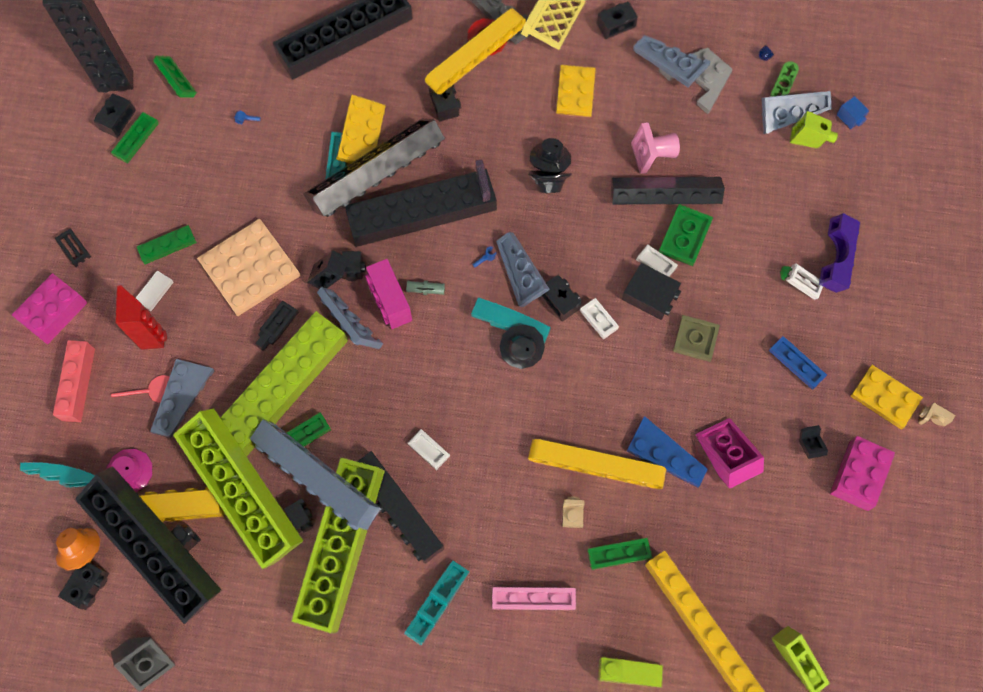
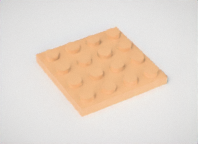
(248, 267)

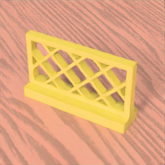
(540, 11)

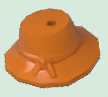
(76, 547)

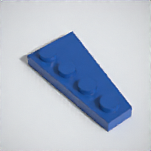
(659, 449)

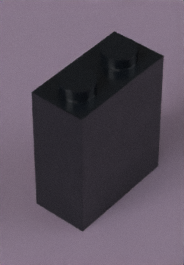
(652, 291)

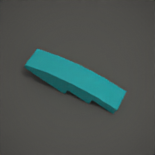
(505, 317)
(66, 475)
(436, 603)

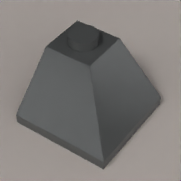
(141, 661)

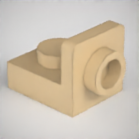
(938, 415)
(573, 513)

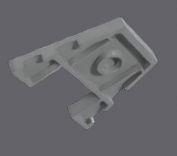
(711, 80)

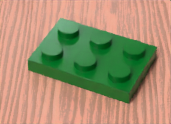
(685, 235)

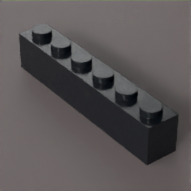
(666, 190)
(404, 515)

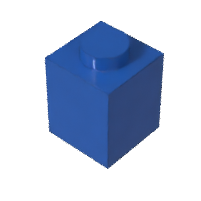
(853, 113)

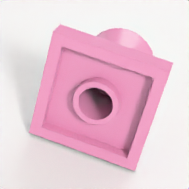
(647, 147)

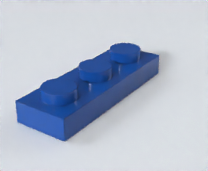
(797, 362)

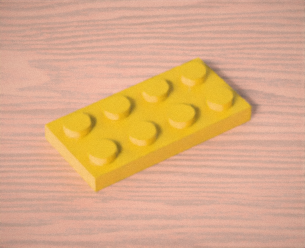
(360, 129)

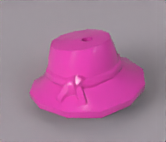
(139, 467)

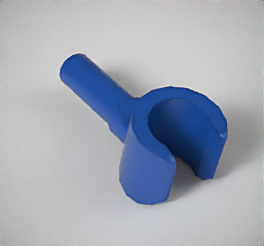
(240, 116)
(490, 257)

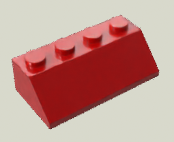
(138, 322)

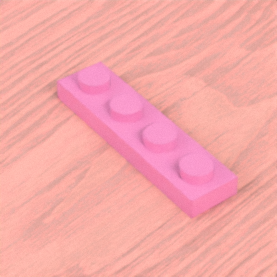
(534, 598)

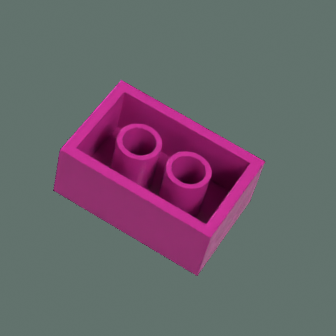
(388, 294)
(49, 308)
(862, 473)

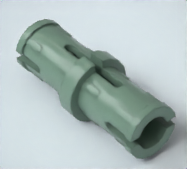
(425, 287)

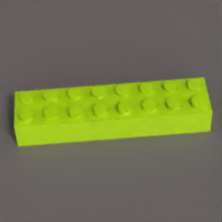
(284, 379)
(238, 488)
(335, 556)

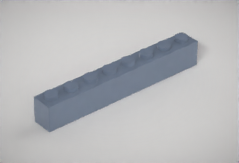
(316, 475)

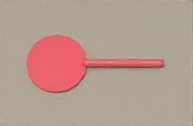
(155, 390)

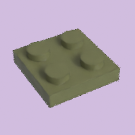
(696, 338)

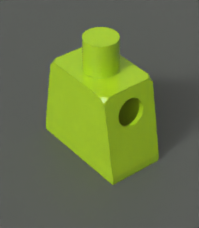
(812, 131)

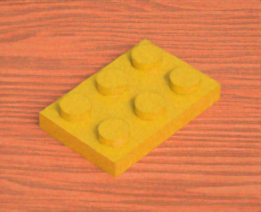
(576, 90)
(886, 397)

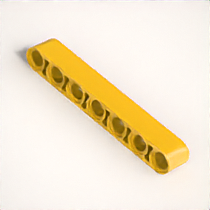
(475, 51)
(597, 464)

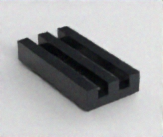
(80, 257)

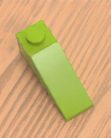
(800, 659)
(630, 672)

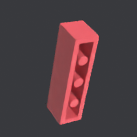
(74, 381)

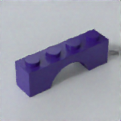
(844, 234)

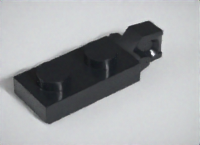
(276, 325)

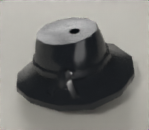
(550, 156)
(549, 182)
(515, 342)

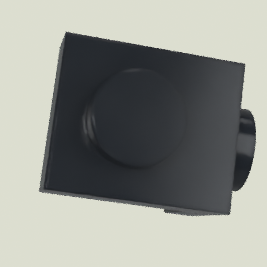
(812, 442)

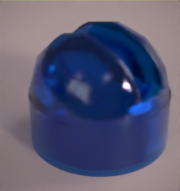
(765, 53)

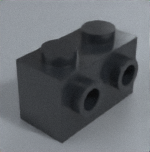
(84, 585)

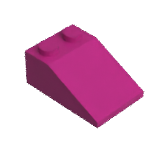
(731, 453)

